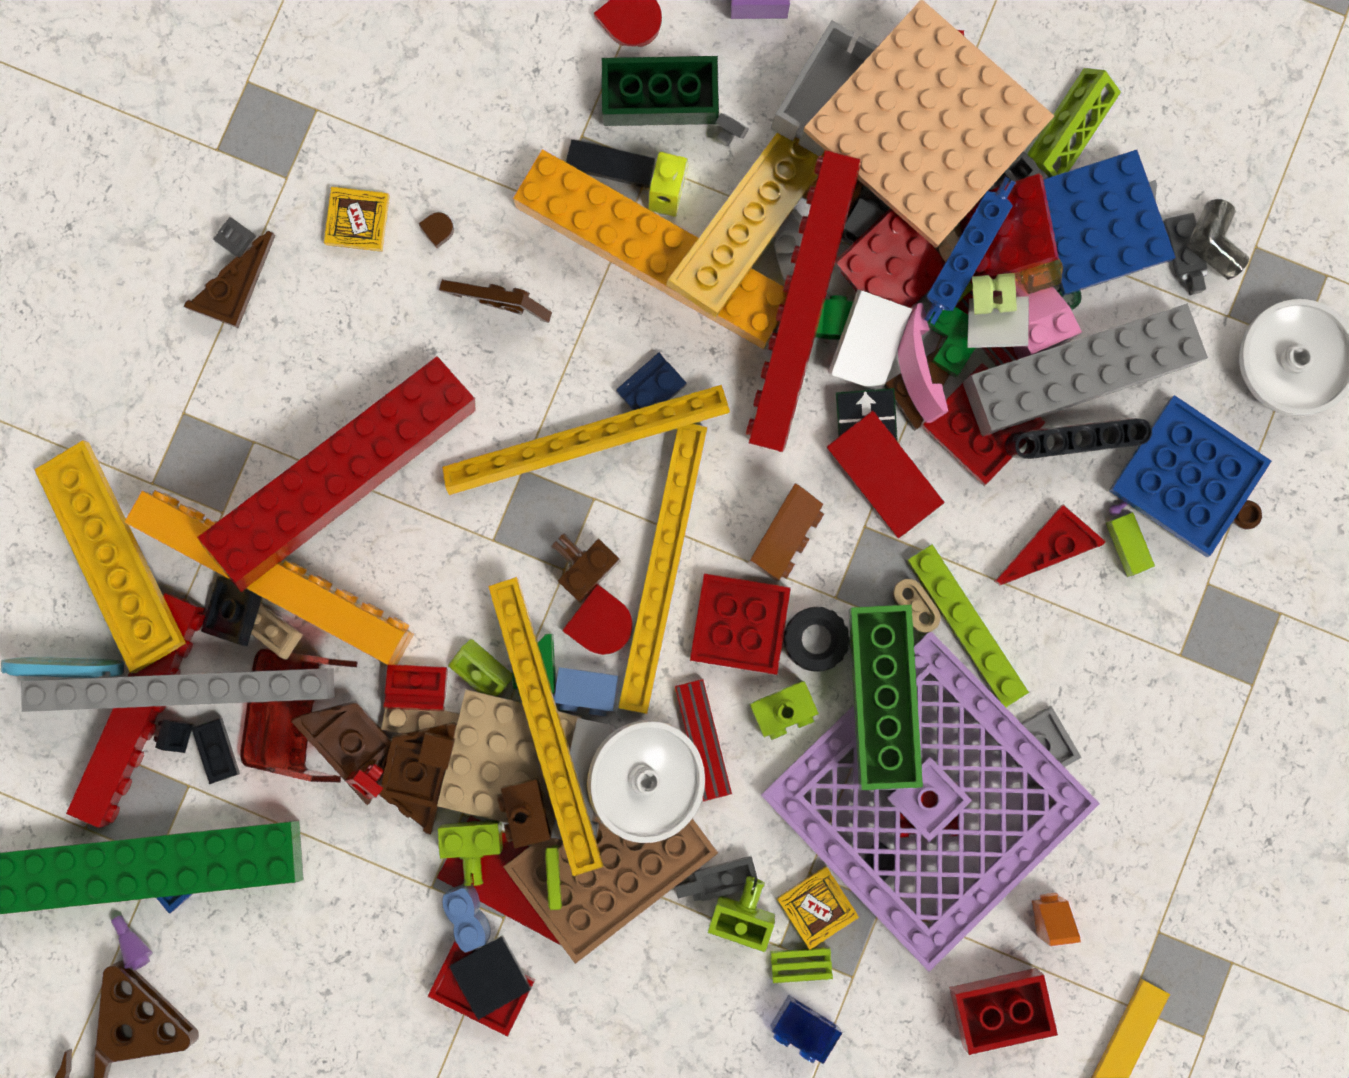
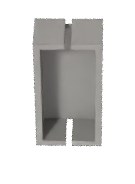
(818, 81)

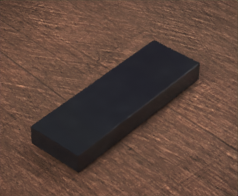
(611, 163)

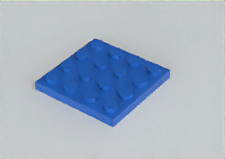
(1106, 222)
(1190, 476)

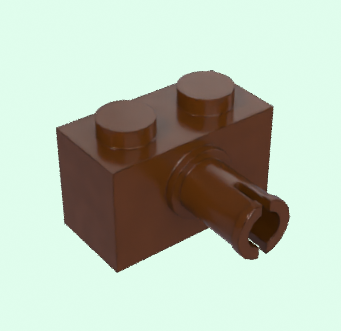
(585, 567)
(524, 812)

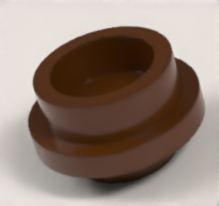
(1248, 516)

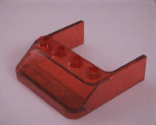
(269, 736)

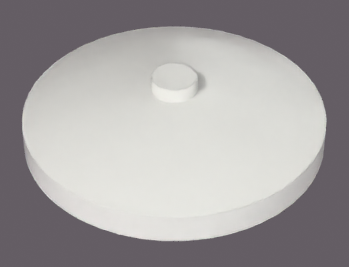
(1297, 357)
(646, 781)

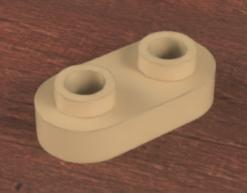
(920, 603)

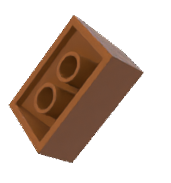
(787, 534)

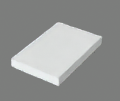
(869, 340)

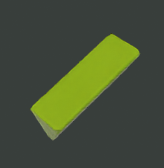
(1130, 544)
(480, 669)

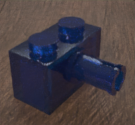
(805, 1030)

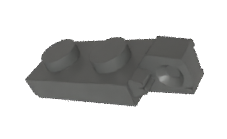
(1187, 263)
(718, 880)

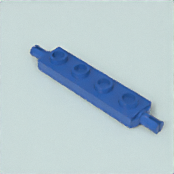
(969, 250)

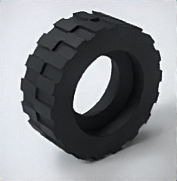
(836, 628)

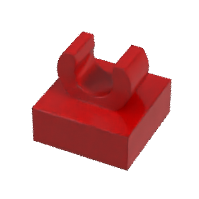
(365, 781)

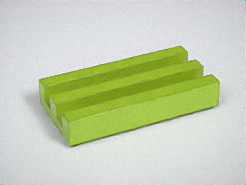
(553, 877)
(797, 977)

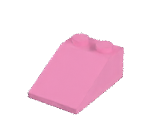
(1049, 321)

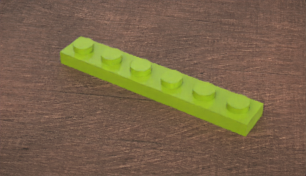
(967, 626)

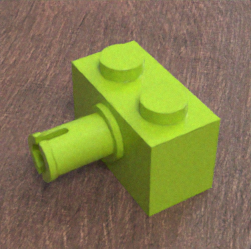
(784, 709)
(470, 843)
(742, 919)

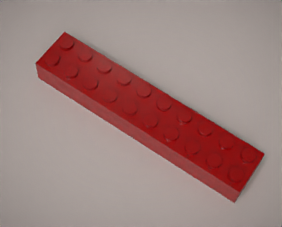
(337, 473)

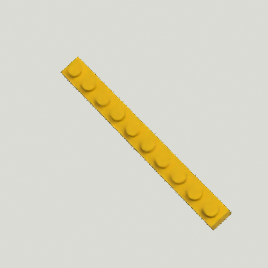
(585, 439)
(662, 568)
(546, 727)

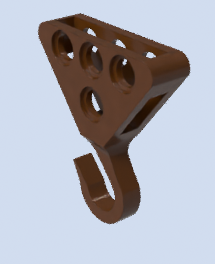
(147, 1030)

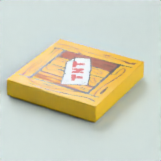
(356, 219)
(817, 907)

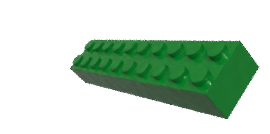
(150, 867)

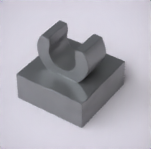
(730, 129)
(234, 237)

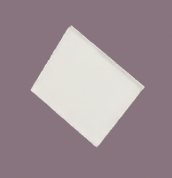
(999, 328)

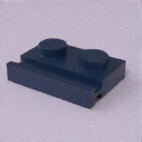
(651, 384)

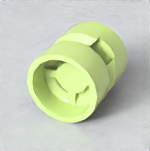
(983, 293)

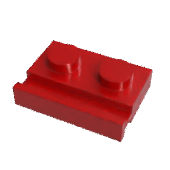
(415, 687)

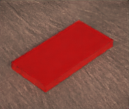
(885, 474)

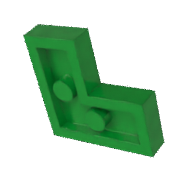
(955, 350)

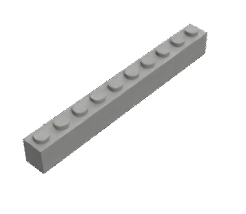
(177, 690)

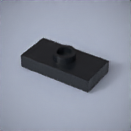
(215, 750)

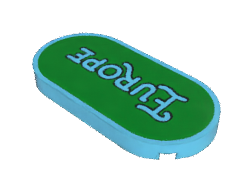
(61, 667)

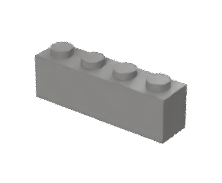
(585, 742)

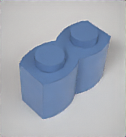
(470, 924)

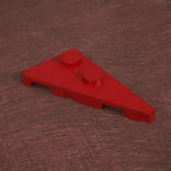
(1057, 540)

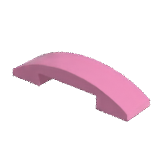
(927, 397)

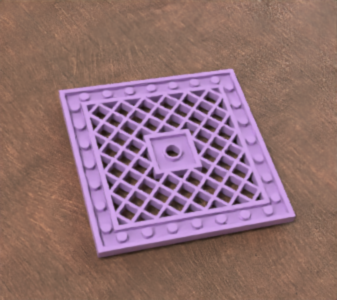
(992, 885)

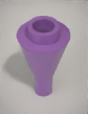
(133, 950)

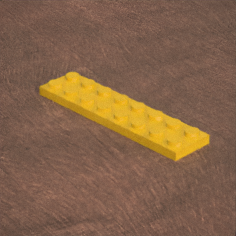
(745, 225)
(109, 557)

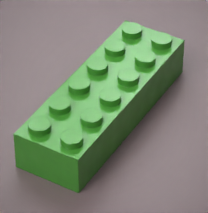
(885, 697)

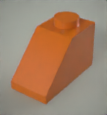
(1054, 920)

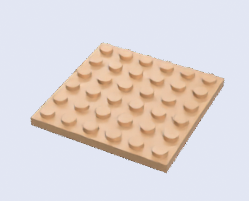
(929, 122)

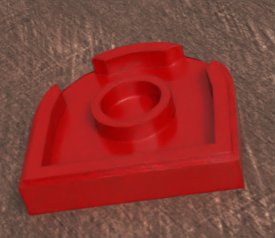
(630, 21)
(601, 623)

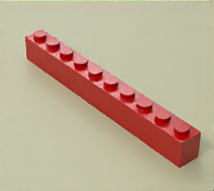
(804, 301)

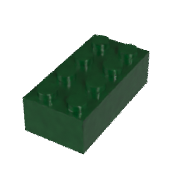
(660, 90)

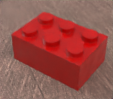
(1003, 1011)

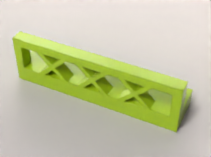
(1071, 119)

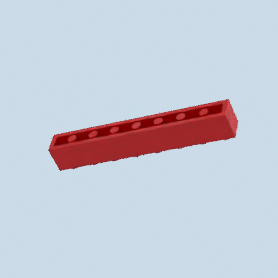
(128, 730)

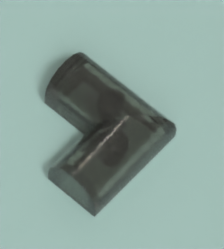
(1210, 241)

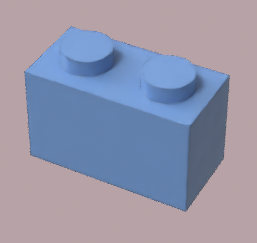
(586, 690)

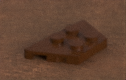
(346, 739)
(410, 784)

